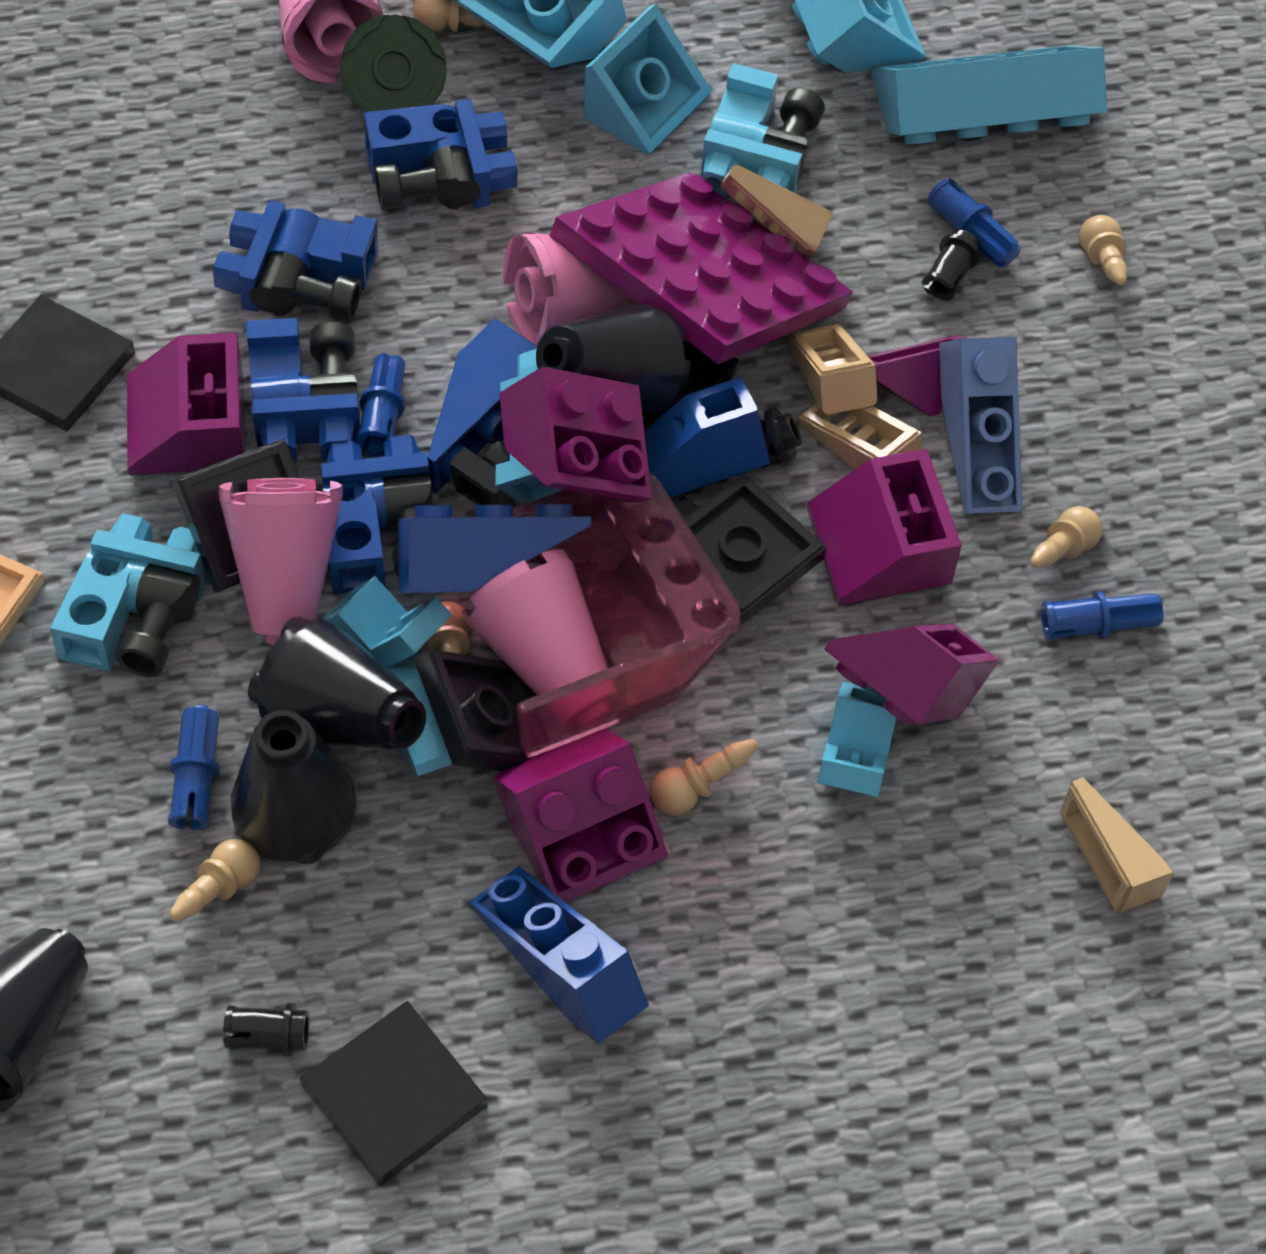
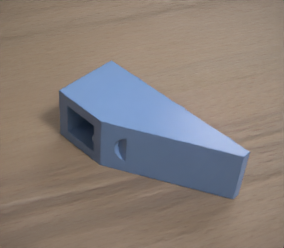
(983, 421)

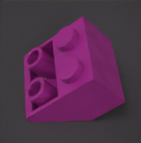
(186, 406)
(578, 433)
(886, 529)
(920, 670)
(582, 814)

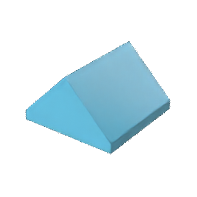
(643, 83)

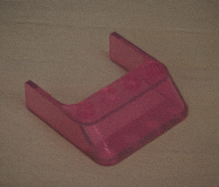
(653, 609)

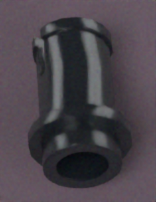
(958, 254)
(267, 1028)

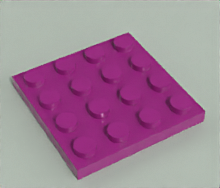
(703, 264)

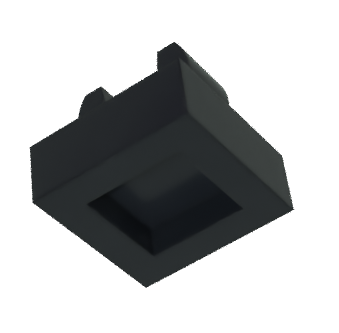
(476, 476)

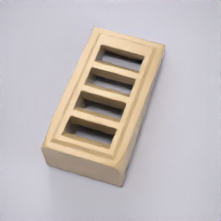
(779, 208)
(834, 368)
(857, 449)
(1117, 854)

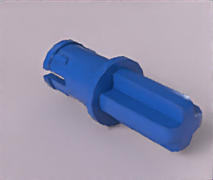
(975, 218)
(381, 404)
(1100, 615)
(194, 767)

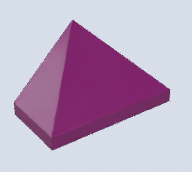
(913, 374)

